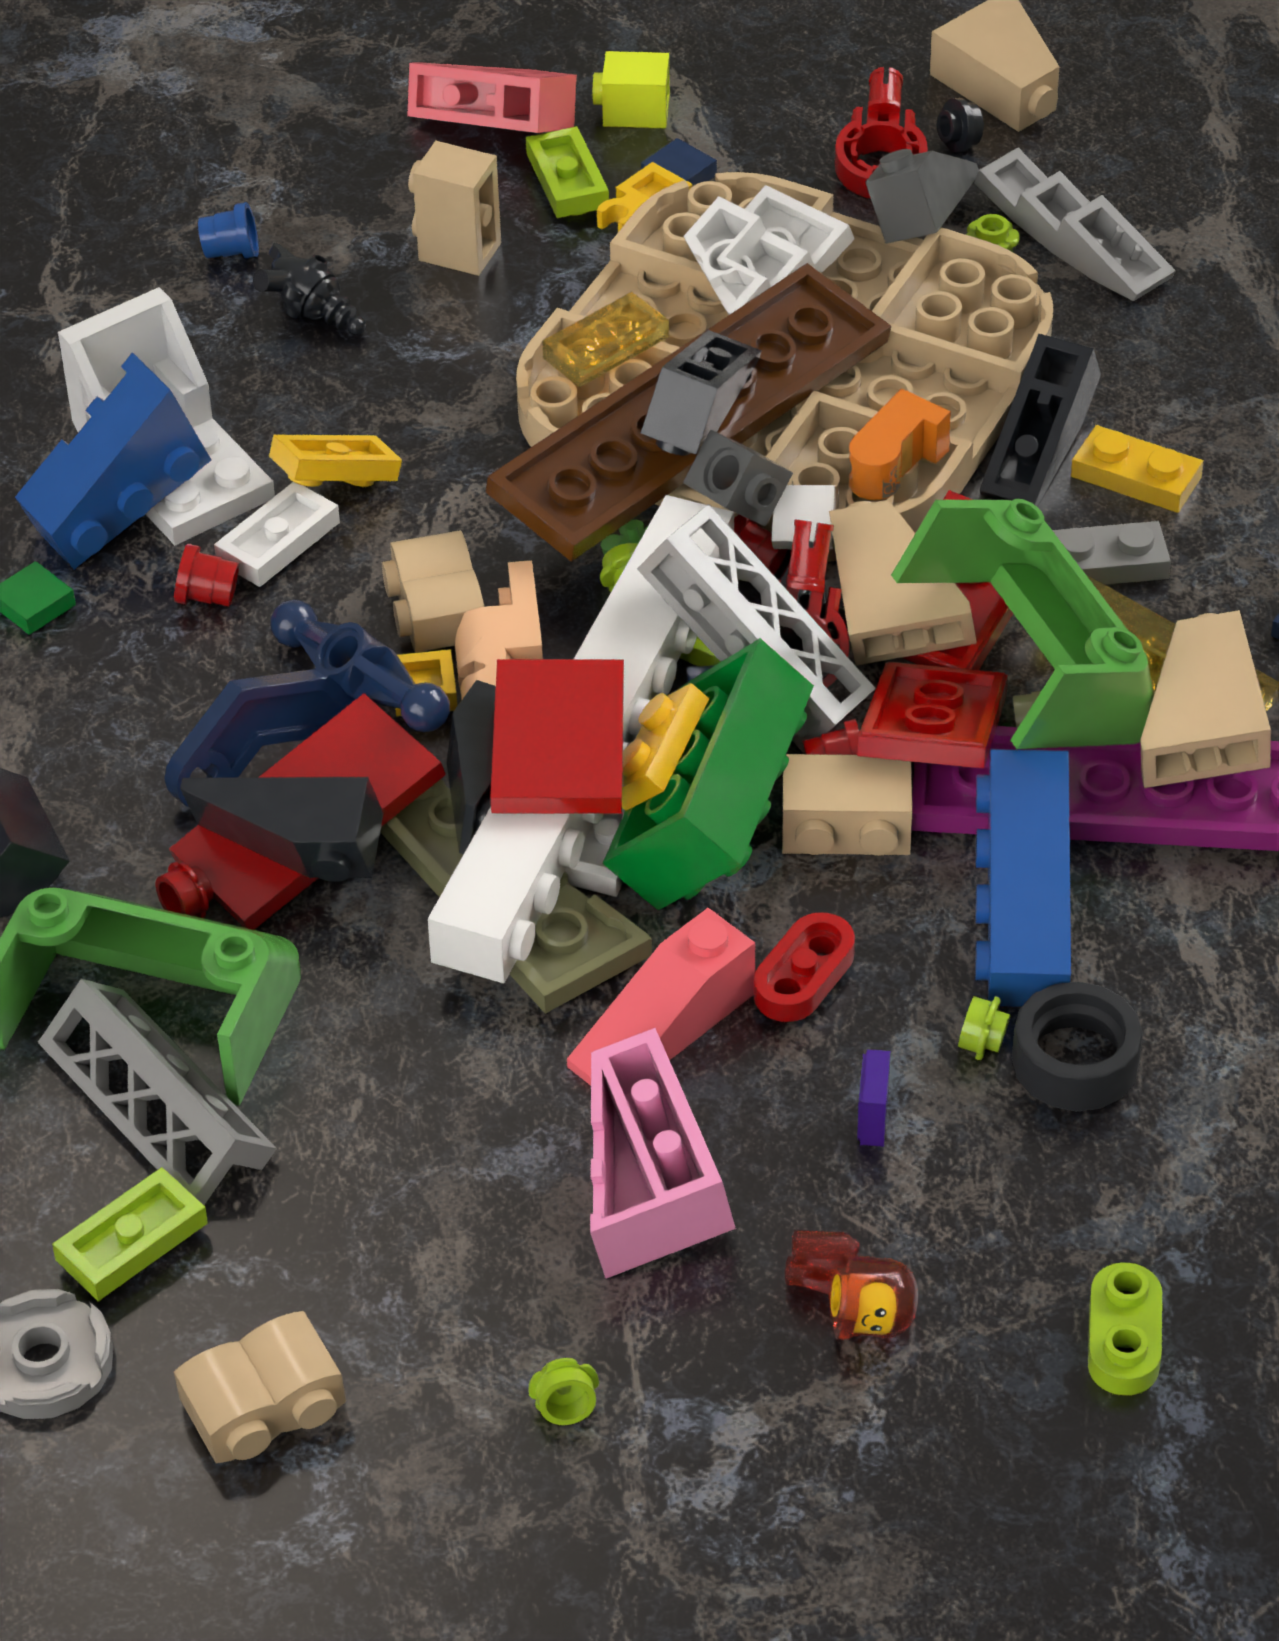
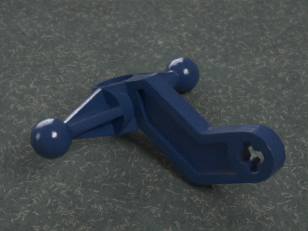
(300, 702)

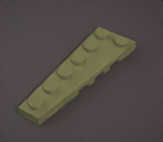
(572, 946)

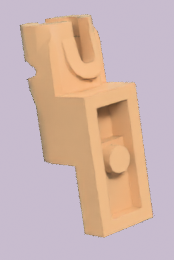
(500, 630)

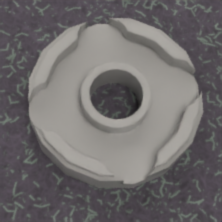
(68, 1377)

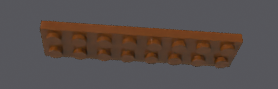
(606, 473)

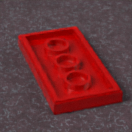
(351, 744)

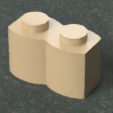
(433, 588)
(260, 1387)

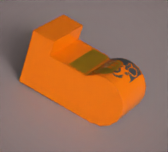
(894, 442)

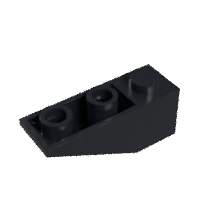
(471, 760)

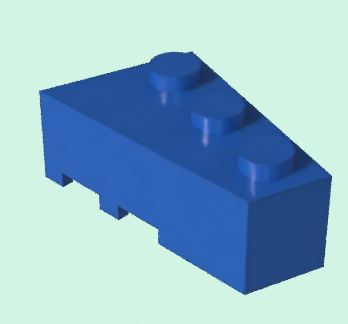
(115, 466)

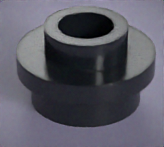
(960, 124)

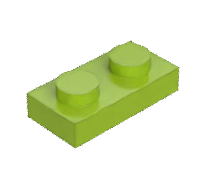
(567, 171)
(130, 1233)

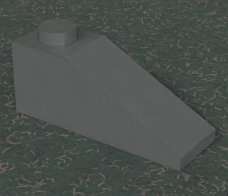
(917, 191)

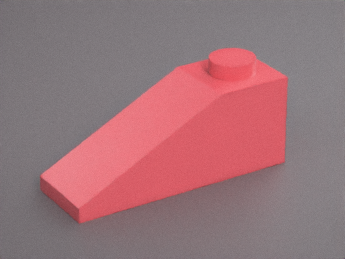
(492, 96)
(679, 990)

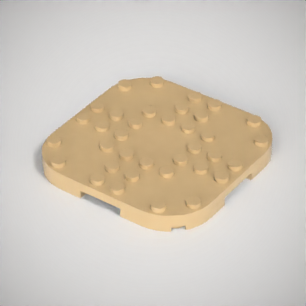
(957, 337)

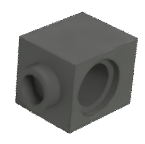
(738, 477)

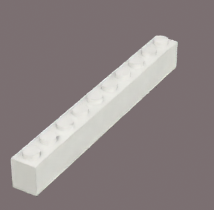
(518, 859)

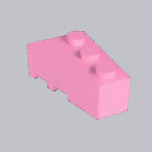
(649, 1160)

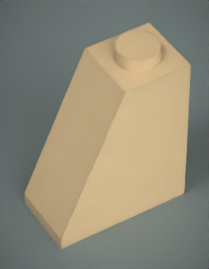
(997, 62)
(886, 616)
(1205, 706)

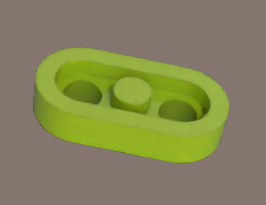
(1125, 1323)

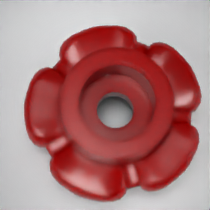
(184, 890)

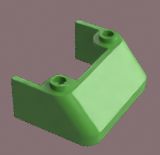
(1100, 671)
(158, 943)

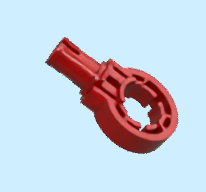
(879, 133)
(808, 572)

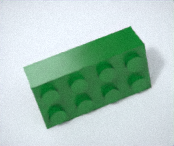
(720, 783)

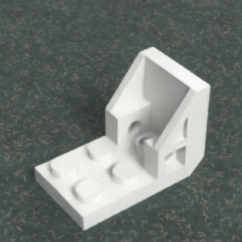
(154, 333)

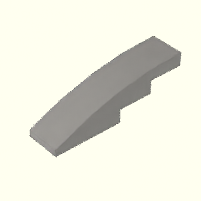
(1078, 231)

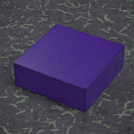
(873, 1097)

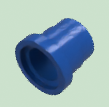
(229, 233)

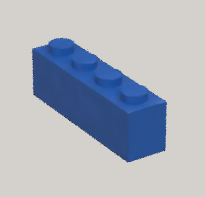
(1026, 874)

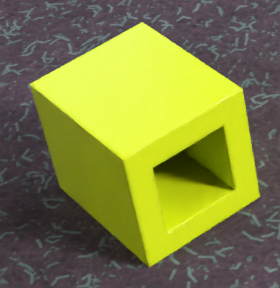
(633, 89)

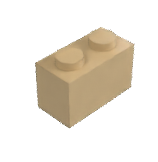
(456, 207)
(846, 805)

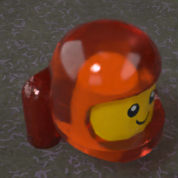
(863, 1291)

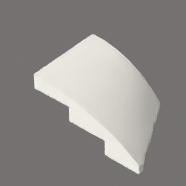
(762, 244)

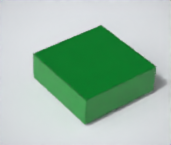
(34, 597)

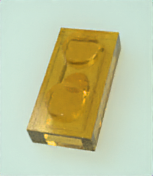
(605, 339)

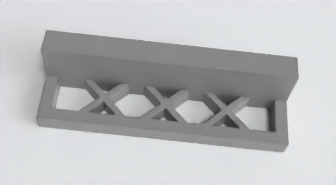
(709, 602)
(169, 1073)

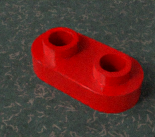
(794, 977)

